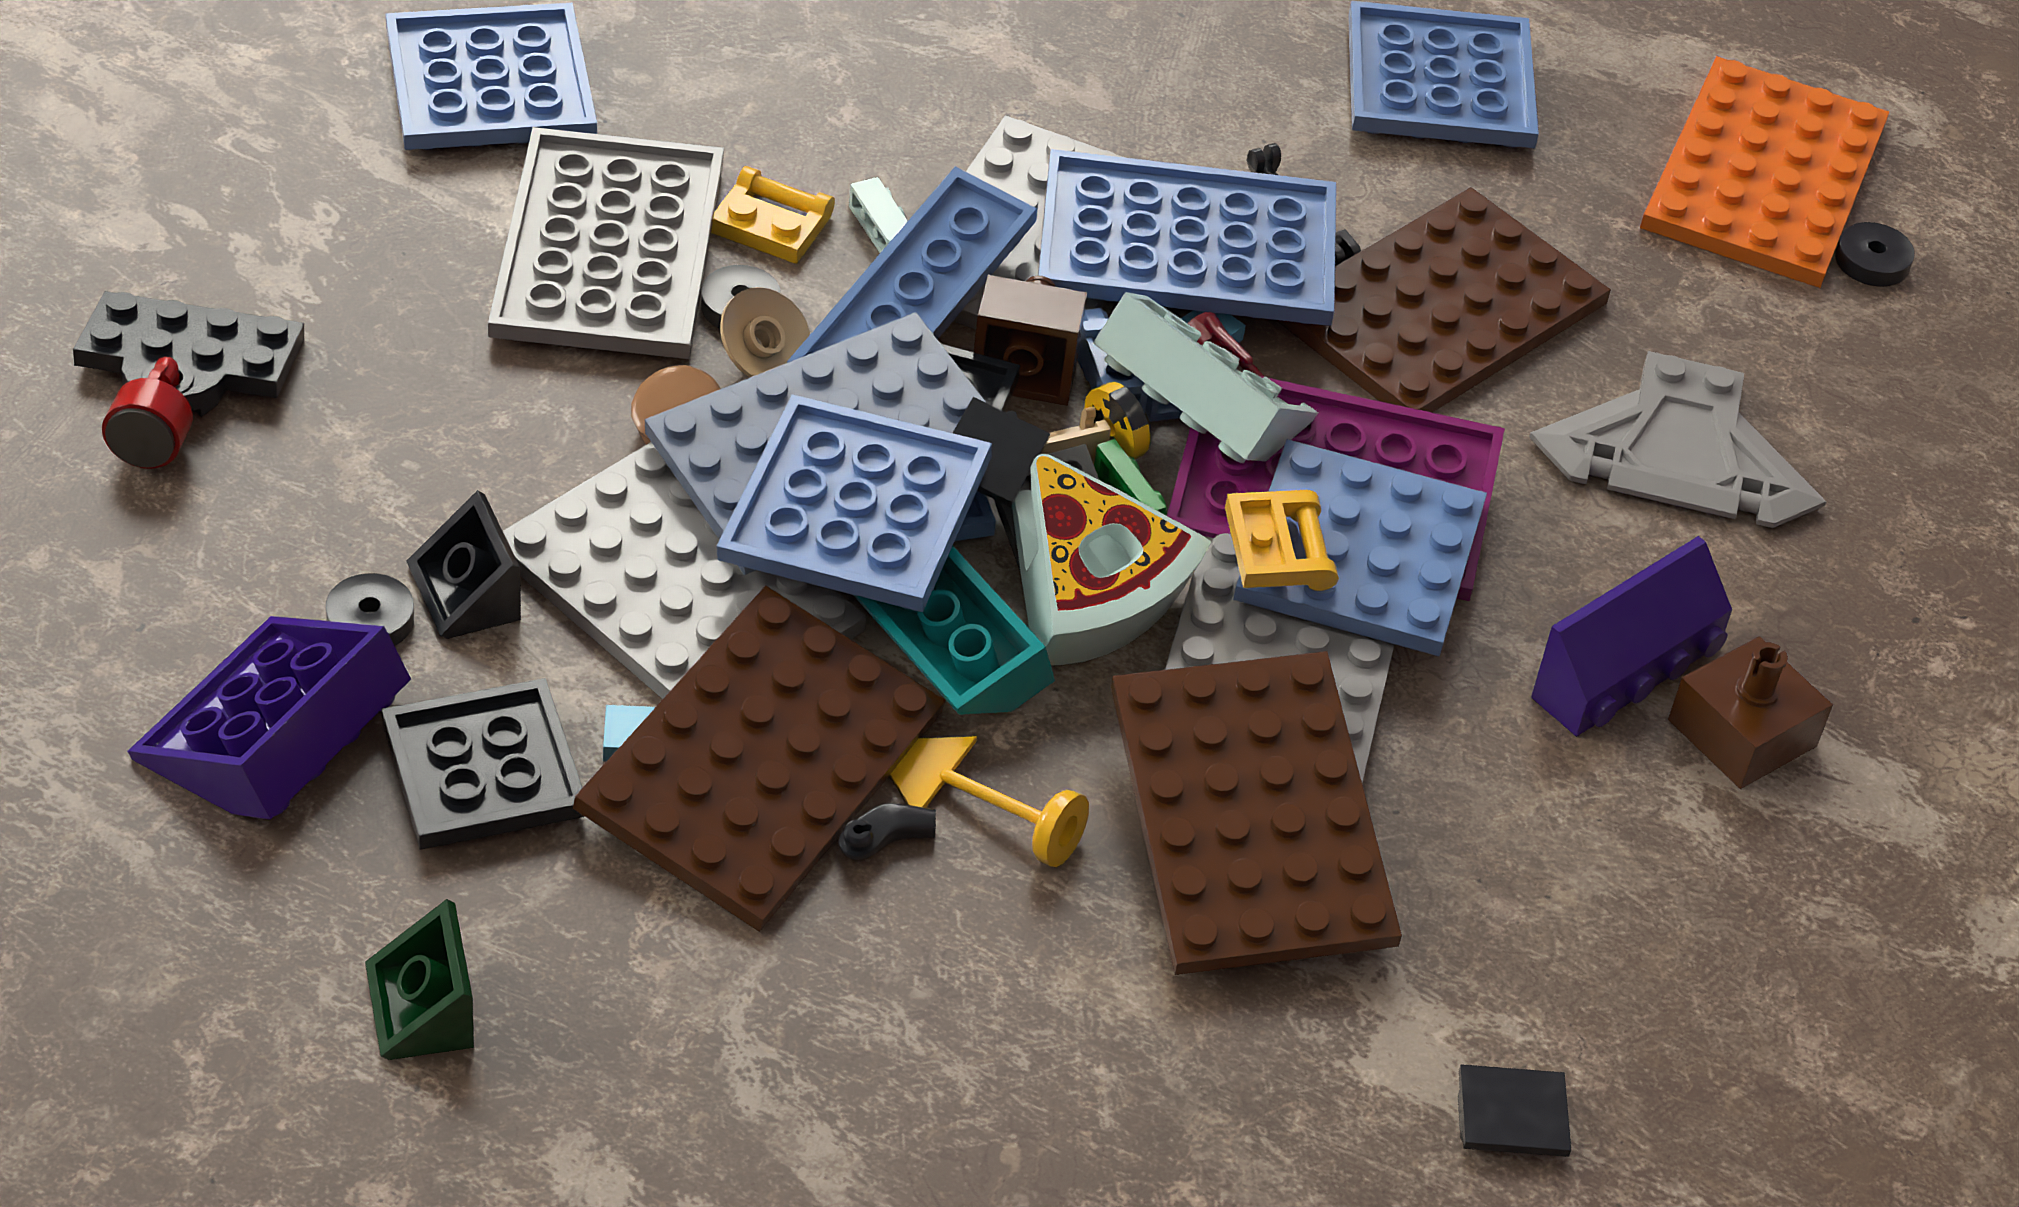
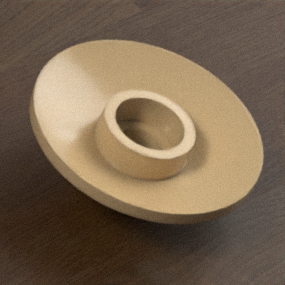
(768, 317)

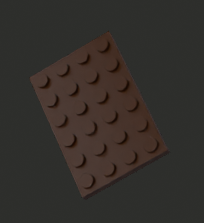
(1448, 304)
(759, 757)
(1253, 813)

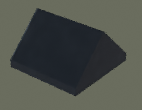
(468, 572)

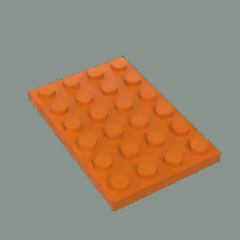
(1766, 171)

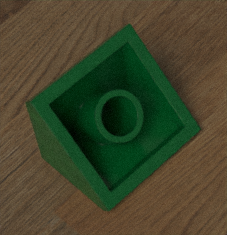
(422, 989)

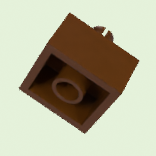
(1035, 328)
(1750, 711)

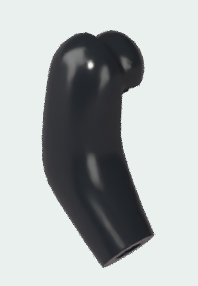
(885, 825)

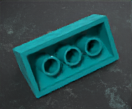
(968, 642)

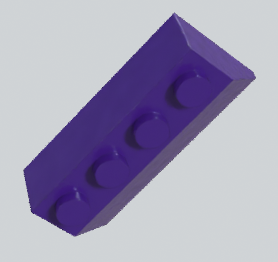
(1633, 639)

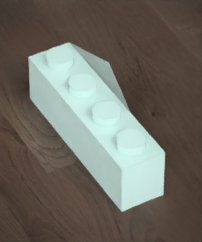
(1200, 380)

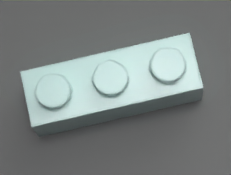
(876, 211)

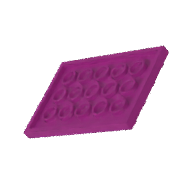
(1354, 426)

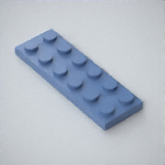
(931, 262)

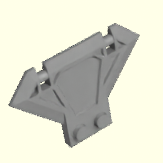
(1681, 446)

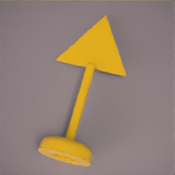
(933, 763)

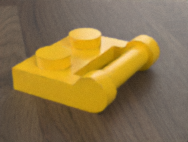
(766, 225)
(1265, 544)

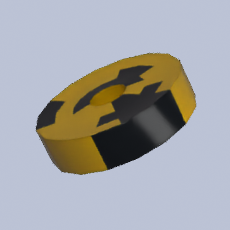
(1123, 415)

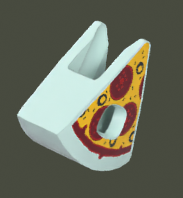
(1095, 562)

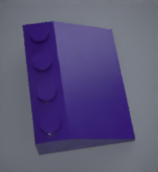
(274, 713)

